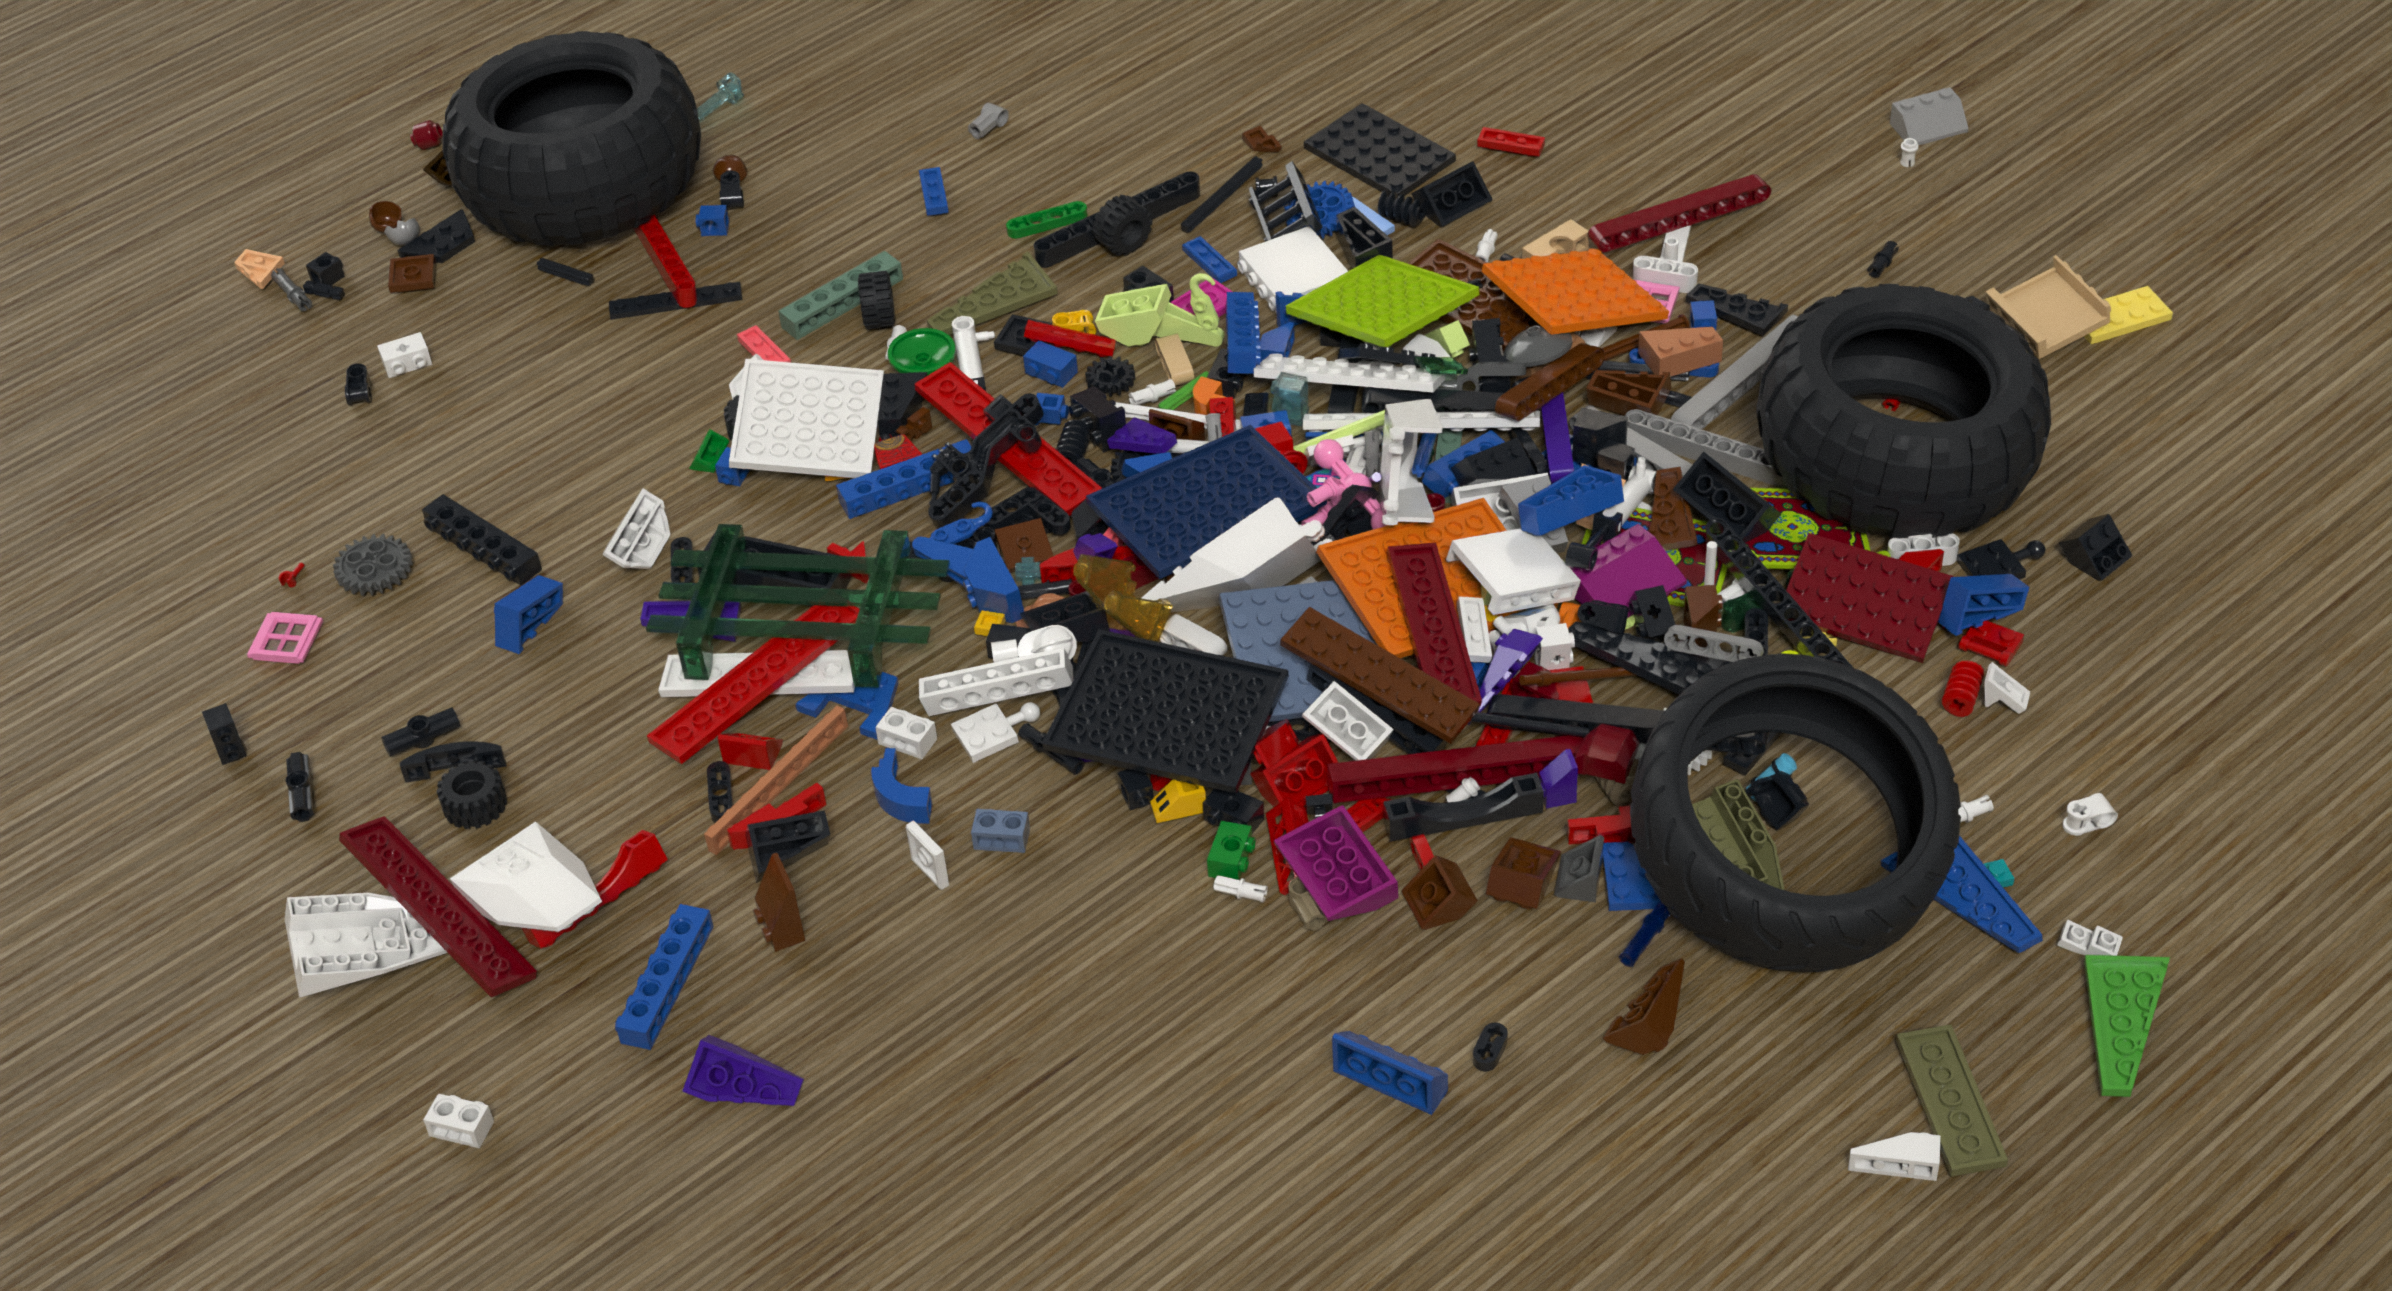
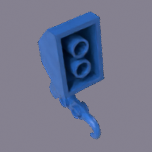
(977, 569)

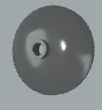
(1537, 346)

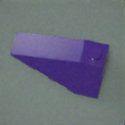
(1509, 657)
(735, 1075)

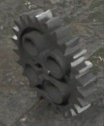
(372, 564)

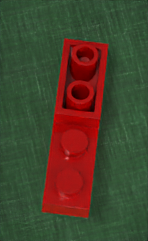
(1062, 565)
(806, 802)
(1613, 828)

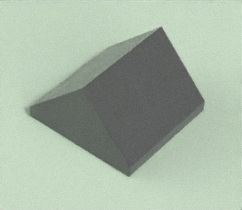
(1581, 871)

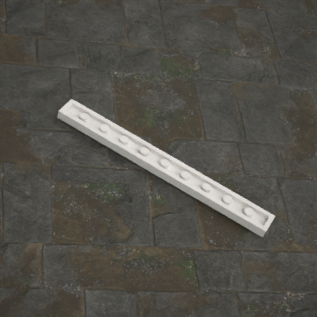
(1454, 420)

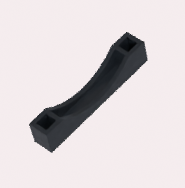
(1512, 799)

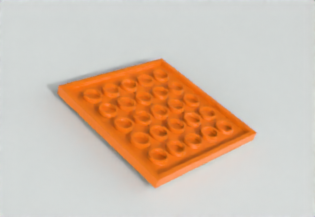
(1574, 291)

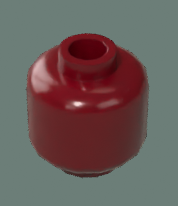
(426, 135)

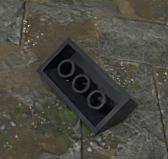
(1724, 496)

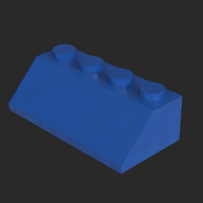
(1388, 1071)

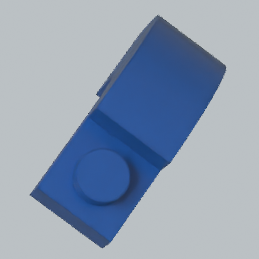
(897, 799)

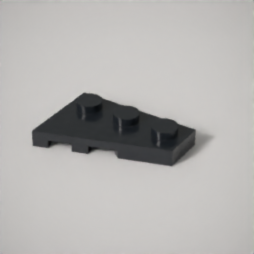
(1346, 509)

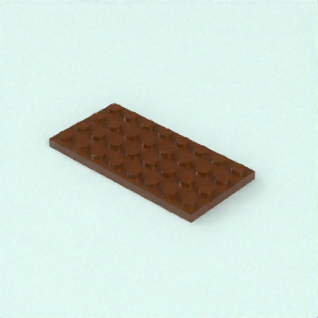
(1490, 302)

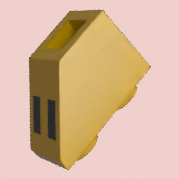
(1177, 801)

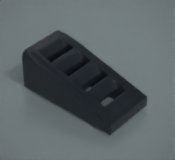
(1256, 403)

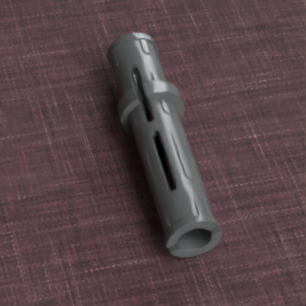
(294, 293)

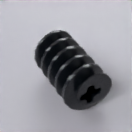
(1401, 209)
(1074, 440)

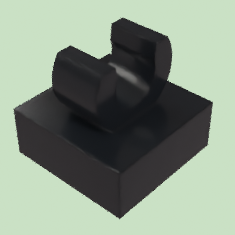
(1318, 804)

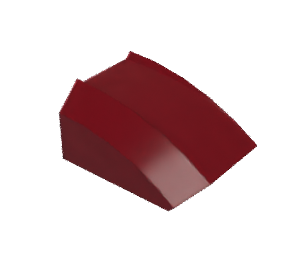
(1607, 753)

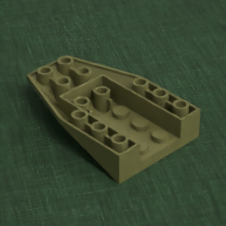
(1739, 832)

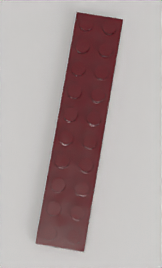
(438, 906)

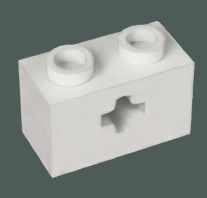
(404, 355)
(1555, 648)

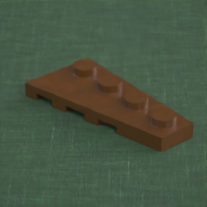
(1671, 513)

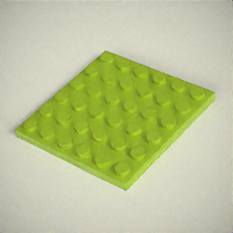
(1382, 300)

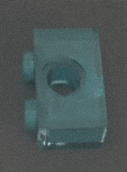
(1291, 395)

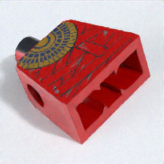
(894, 450)

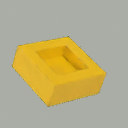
(986, 620)

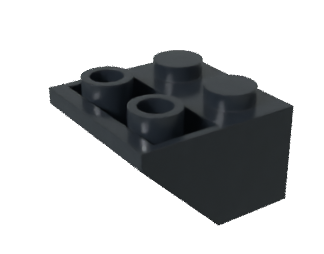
(2096, 547)

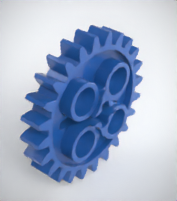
(1328, 202)

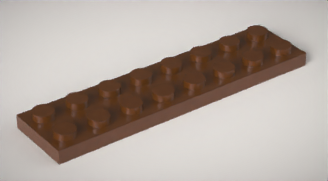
(1380, 675)

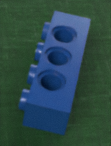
(1439, 474)

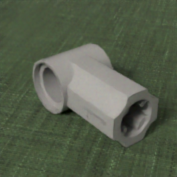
(990, 117)

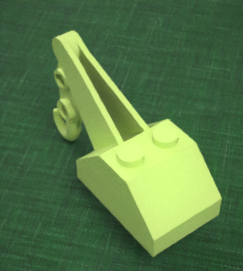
(1146, 312)

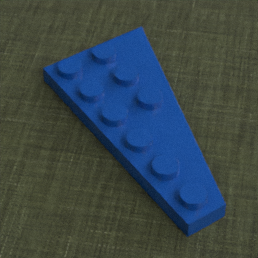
(1981, 900)

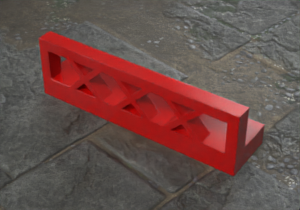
(1293, 817)

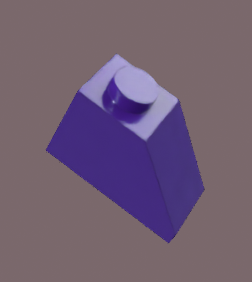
(1095, 545)
(1560, 780)

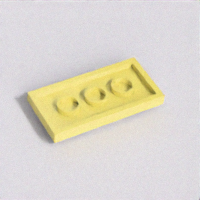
(2131, 313)

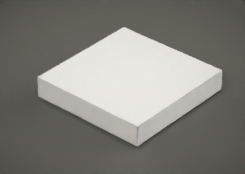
(927, 855)

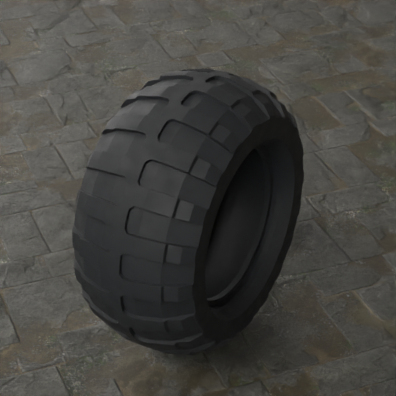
(571, 138)
(1890, 470)

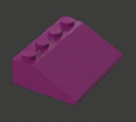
(1628, 565)
(1338, 865)

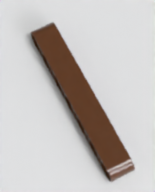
(1549, 382)

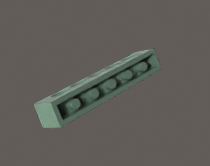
(834, 297)

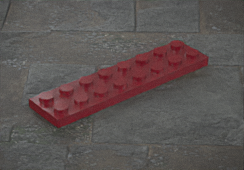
(1432, 617)

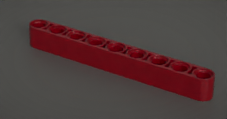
(1679, 213)

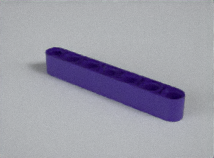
(1557, 438)

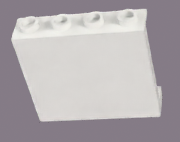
(1289, 264)
(1516, 569)

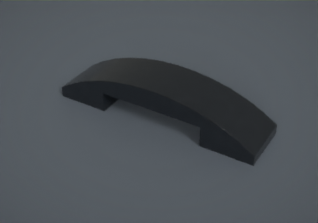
(449, 755)

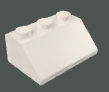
(1348, 723)

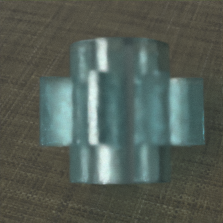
(1027, 571)

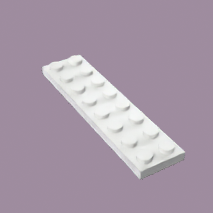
(1354, 374)
(825, 674)

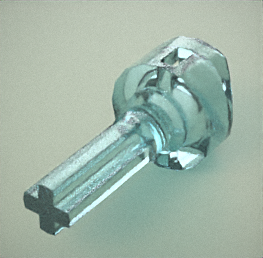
(727, 91)

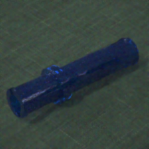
(1652, 924)

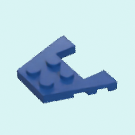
(864, 699)

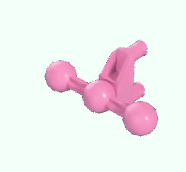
(1330, 455)

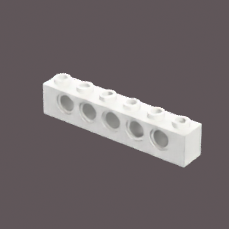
(996, 682)

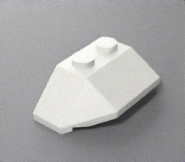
(640, 533)

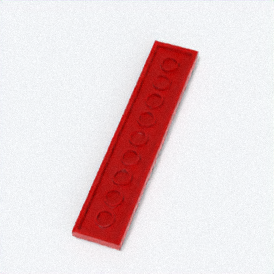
(1044, 469)
(744, 687)

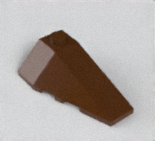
(1650, 1014)

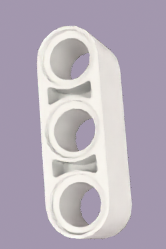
(1666, 272)
(1947, 543)
(1186, 634)

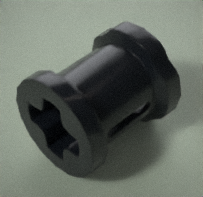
(1264, 184)

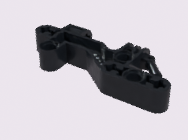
(1009, 425)

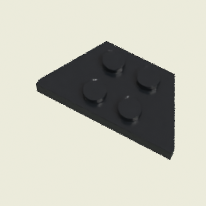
(442, 240)

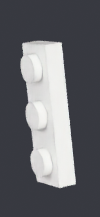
(1474, 628)

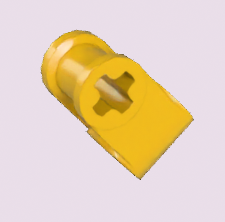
(1075, 321)

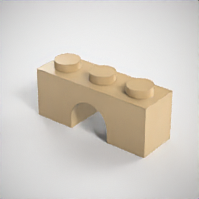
(1563, 239)

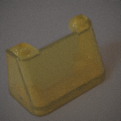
(1113, 590)

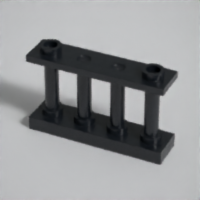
(1304, 204)

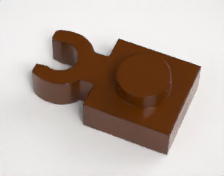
(917, 425)

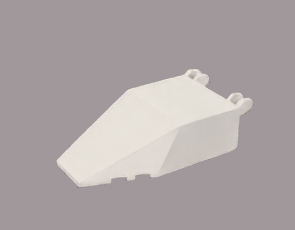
(1253, 554)

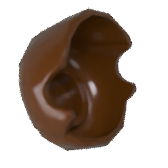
(729, 163)
(384, 214)

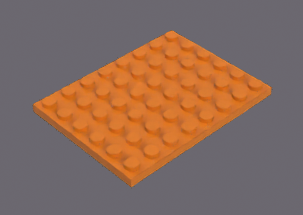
(1366, 578)

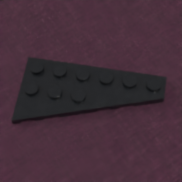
(1644, 656)

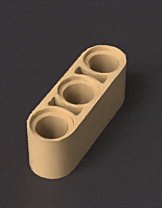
(1174, 359)

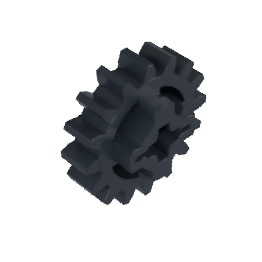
(1110, 375)

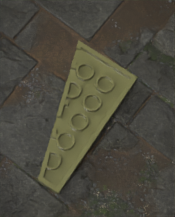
(1001, 293)

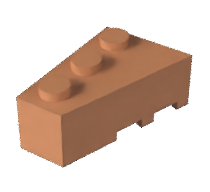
(1680, 349)

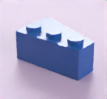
(1981, 598)
(524, 611)

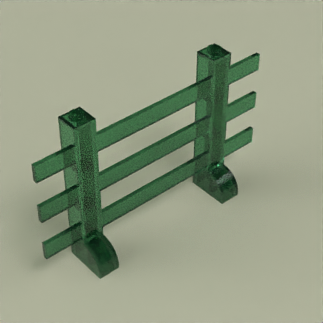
(865, 635)

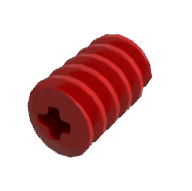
(1962, 688)

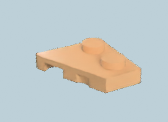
(258, 266)

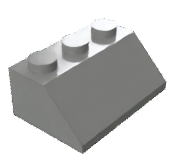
(1929, 116)

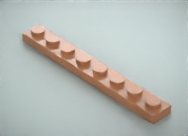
(778, 777)

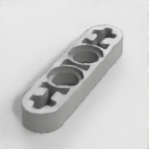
(1713, 640)

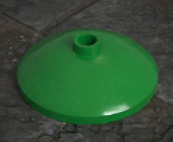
(921, 351)

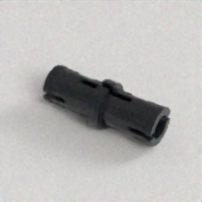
(1883, 259)

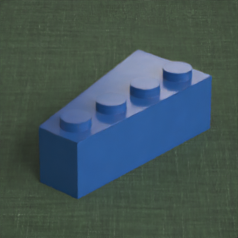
(1570, 499)

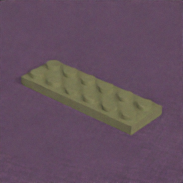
(1951, 1100)

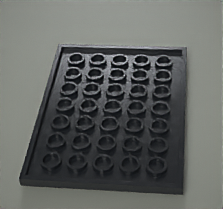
(1166, 710)

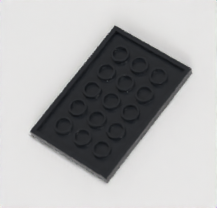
(1379, 151)

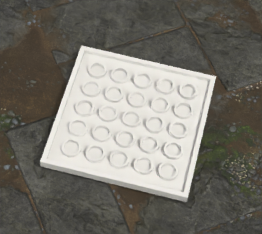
(806, 419)

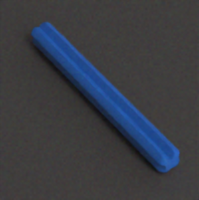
(1423, 454)

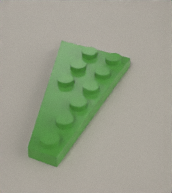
(2122, 1007)

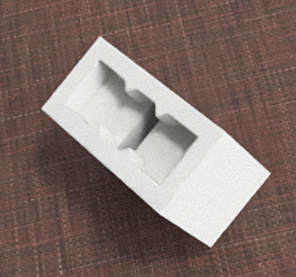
(906, 732)
(458, 1120)

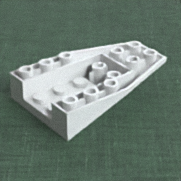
(529, 883)
(352, 939)

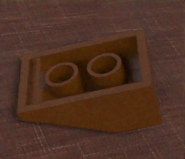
(1522, 873)
(778, 907)

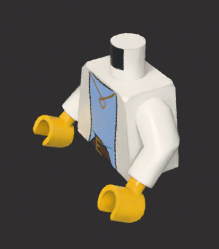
(1525, 620)

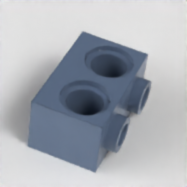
(1000, 830)

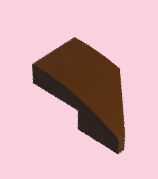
(1259, 140)

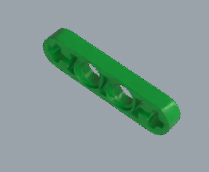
(1070, 214)

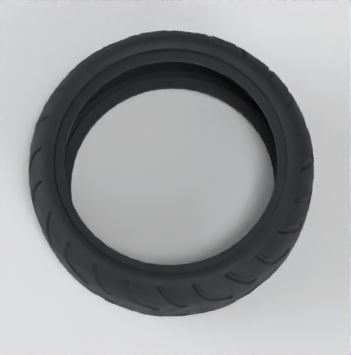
(1846, 714)

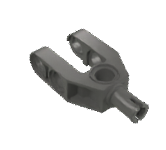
(1484, 369)

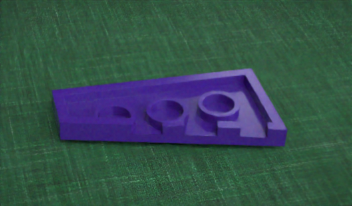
(680, 608)

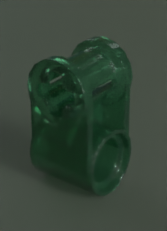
(1734, 612)

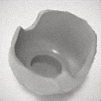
(404, 232)

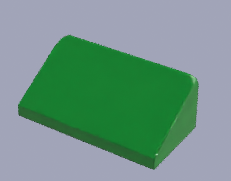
(709, 452)

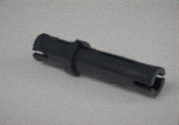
(1036, 738)

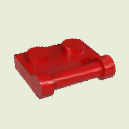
(1992, 642)

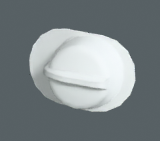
(1048, 639)

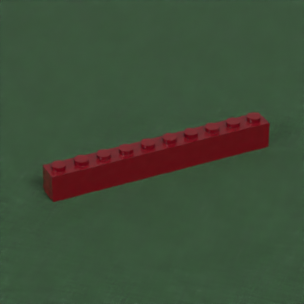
(1443, 768)

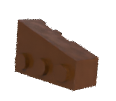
(1626, 392)

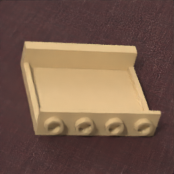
(2051, 308)

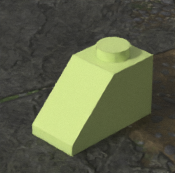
(1451, 338)

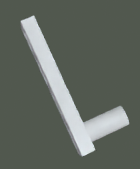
(1676, 244)

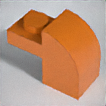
(1203, 391)

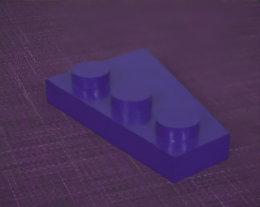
(1142, 437)

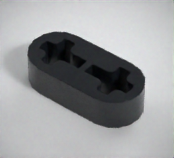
(1485, 1045)

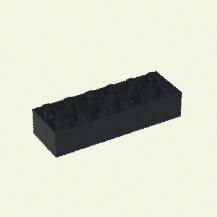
(781, 577)

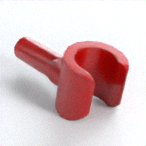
(289, 577)

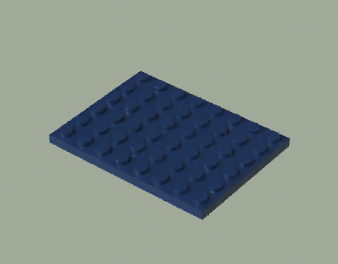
(1199, 496)

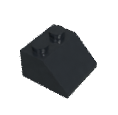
(1593, 430)

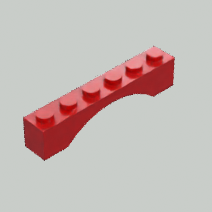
(635, 859)

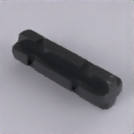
(323, 290)

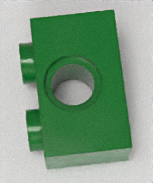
(1230, 850)

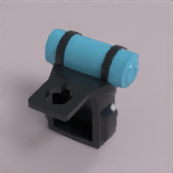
(1777, 793)

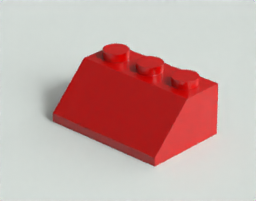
(1297, 773)

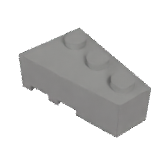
(1518, 492)

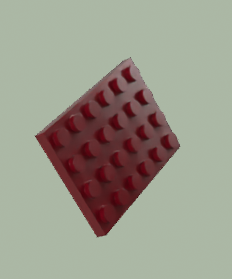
(1868, 596)

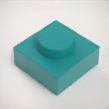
(2001, 872)

